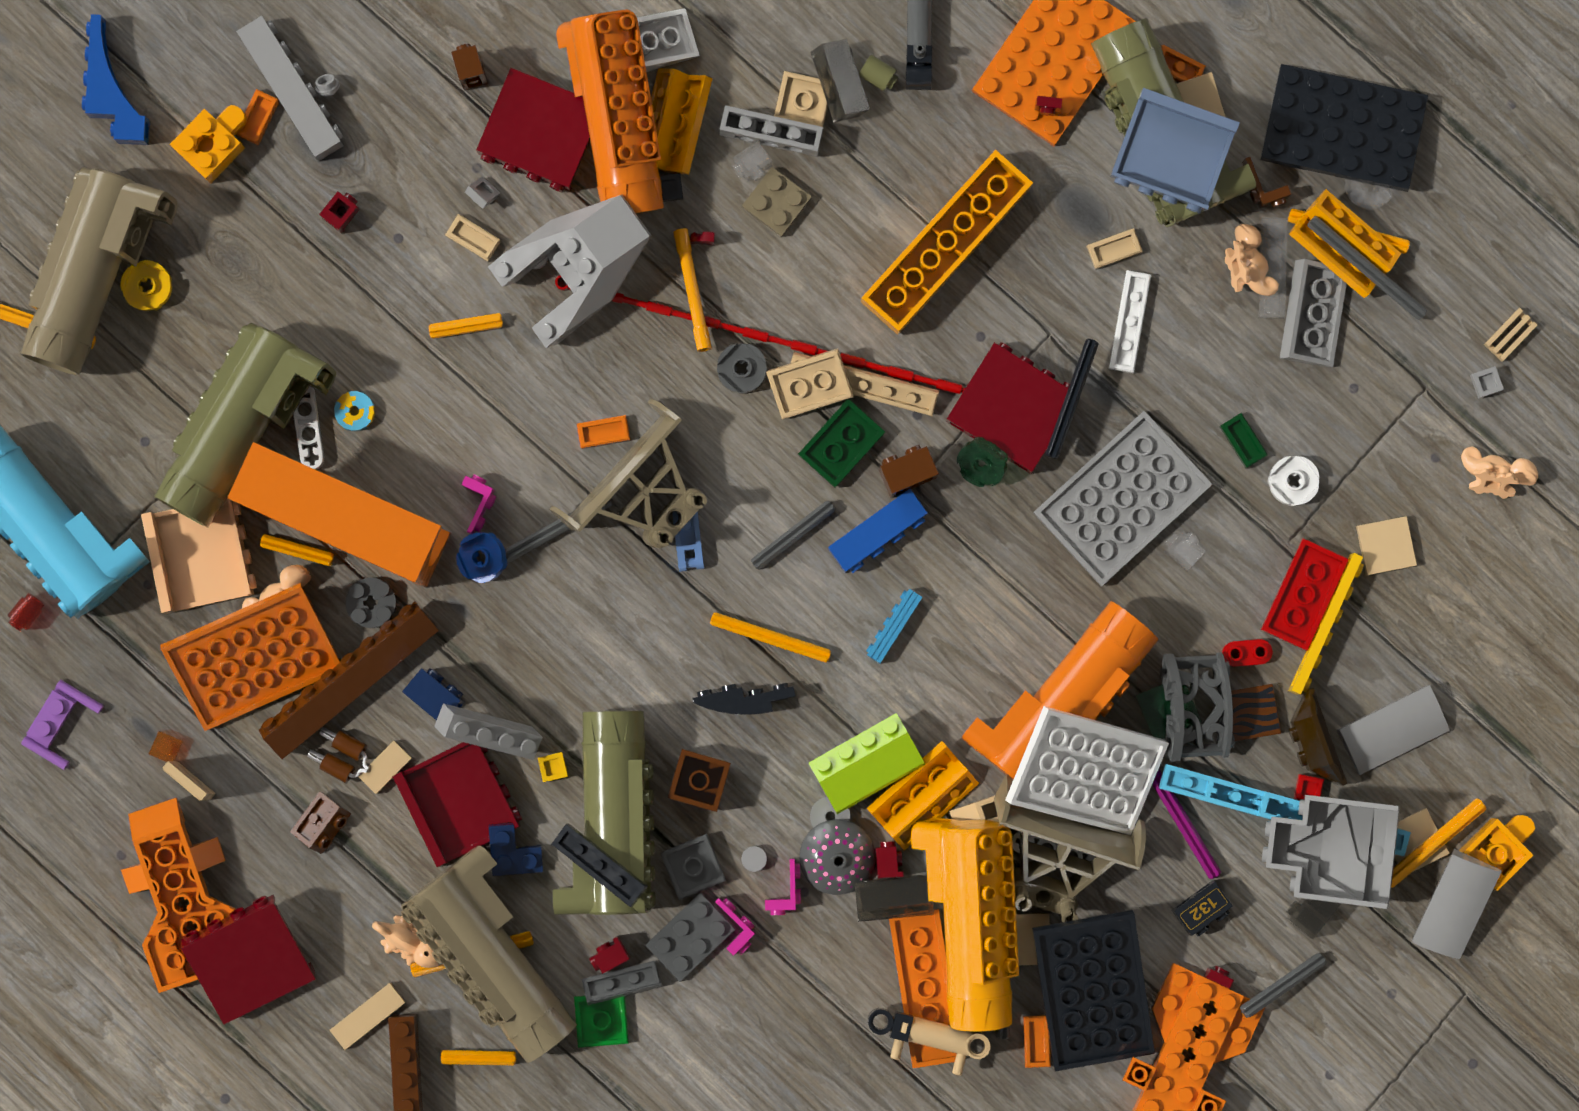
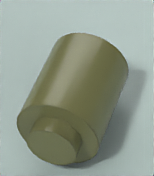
(879, 73)

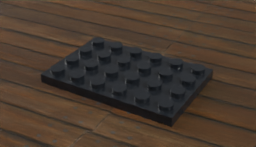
(1344, 127)
(1093, 990)

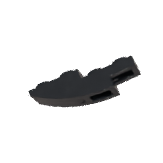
(732, 699)

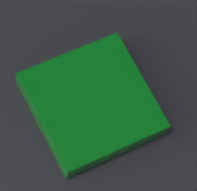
(601, 1022)

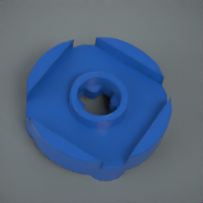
(469, 551)

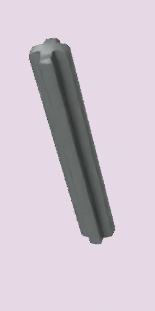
(793, 535)
(1283, 985)

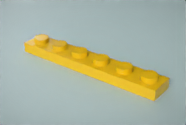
(1323, 635)

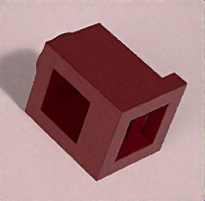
(330, 211)
(888, 860)
(609, 956)

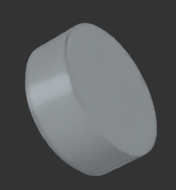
(754, 858)

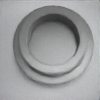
(326, 85)

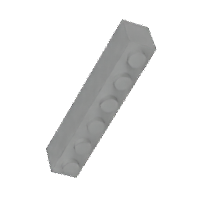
(290, 88)

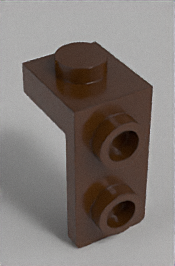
(1274, 198)

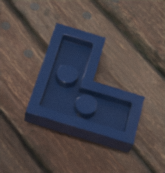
(510, 858)

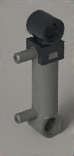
(919, 45)

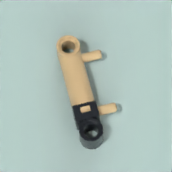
(928, 1033)

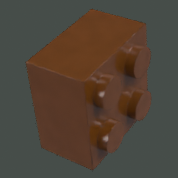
(908, 471)
(699, 780)

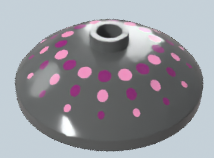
(832, 840)

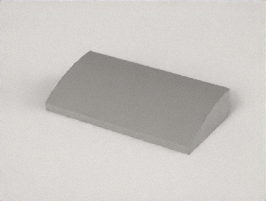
(1313, 314)
(1393, 729)
(1456, 905)

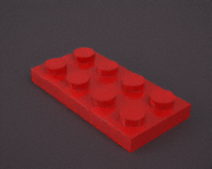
(1304, 594)

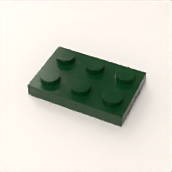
(841, 443)

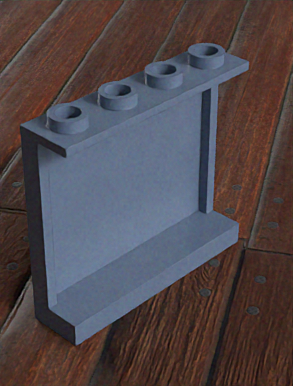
(1174, 150)

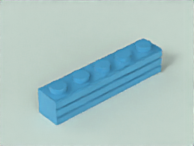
(893, 625)

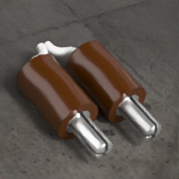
(333, 765)

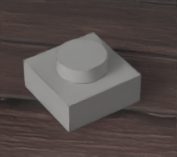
(482, 192)
(1486, 382)

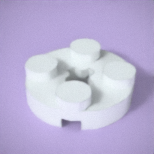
(1308, 480)

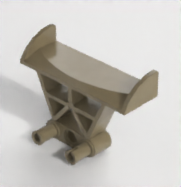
(685, 502)
(1030, 878)

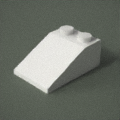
(666, 39)

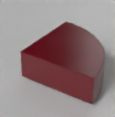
(705, 238)

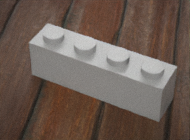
(488, 731)

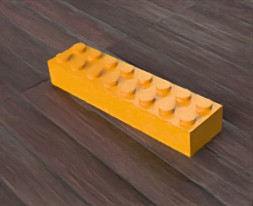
(946, 242)

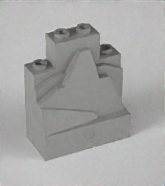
(1338, 850)

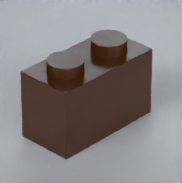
(469, 66)

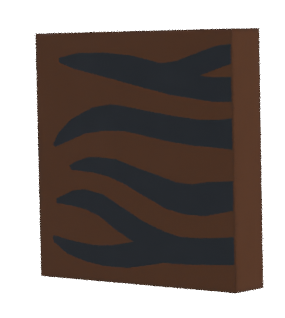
(1254, 712)

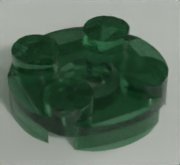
(988, 452)

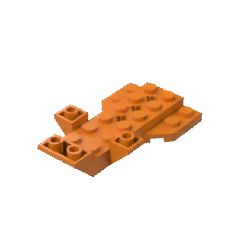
(172, 871)
(1178, 1083)

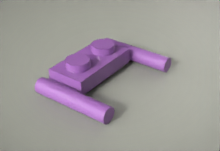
(52, 718)

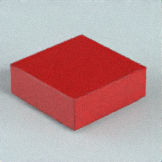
(1308, 786)

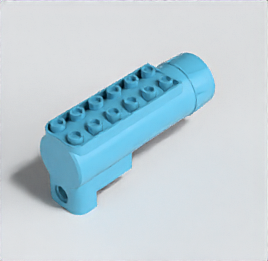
(59, 546)

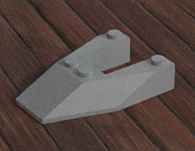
(590, 252)

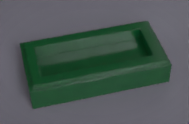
(1243, 440)

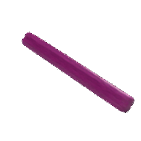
(1187, 829)

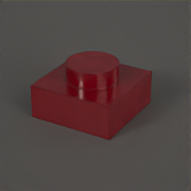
(1048, 105)
(1219, 976)

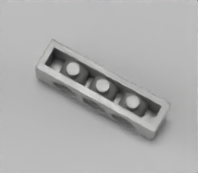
(771, 131)

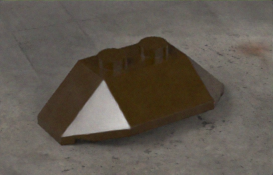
(1314, 740)

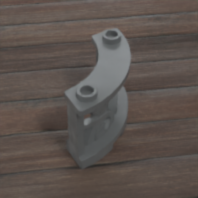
(1173, 681)

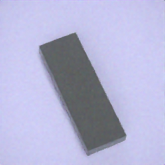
(621, 982)

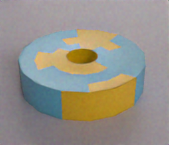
(346, 403)

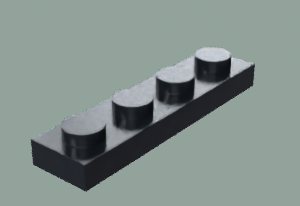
(599, 865)

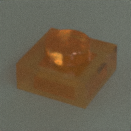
(165, 747)

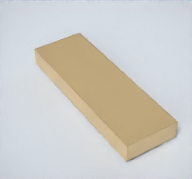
(367, 1016)

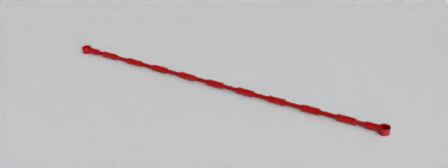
(795, 345)

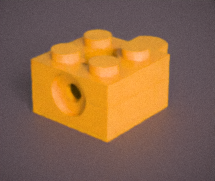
(210, 142)
(1502, 845)

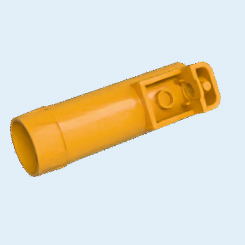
(974, 879)

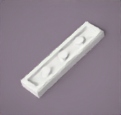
(1130, 321)

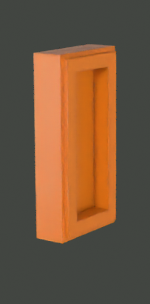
(258, 116)
(603, 432)
(1036, 1042)

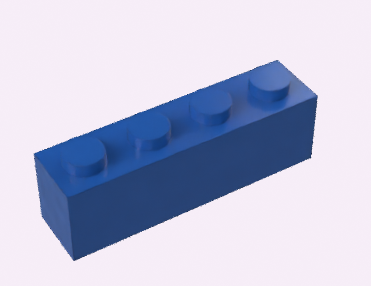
(877, 531)

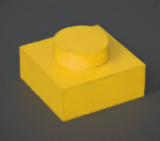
(552, 767)

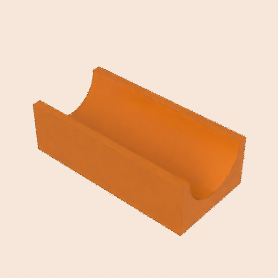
(339, 514)

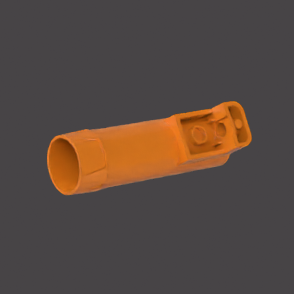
(613, 80)
(1079, 685)

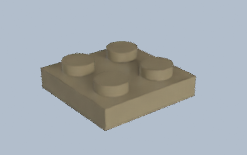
(776, 201)

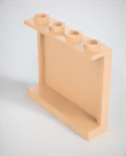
(198, 563)

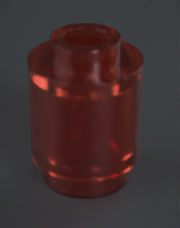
(25, 612)

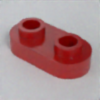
(1247, 652)

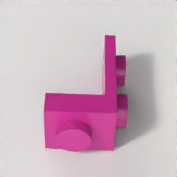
(478, 485)
(779, 906)
(740, 943)

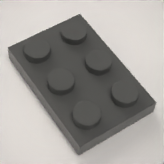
(690, 937)

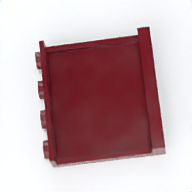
(536, 131)
(1010, 406)
(456, 800)
(247, 959)

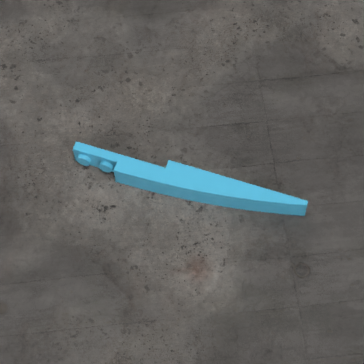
(1242, 798)

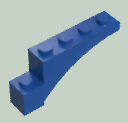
(103, 94)

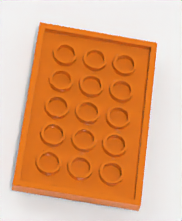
(1049, 57)
(251, 657)

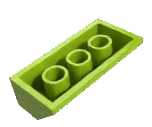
(866, 763)

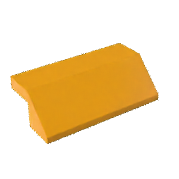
(678, 115)
(1353, 231)
(923, 794)

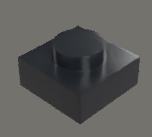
(671, 187)

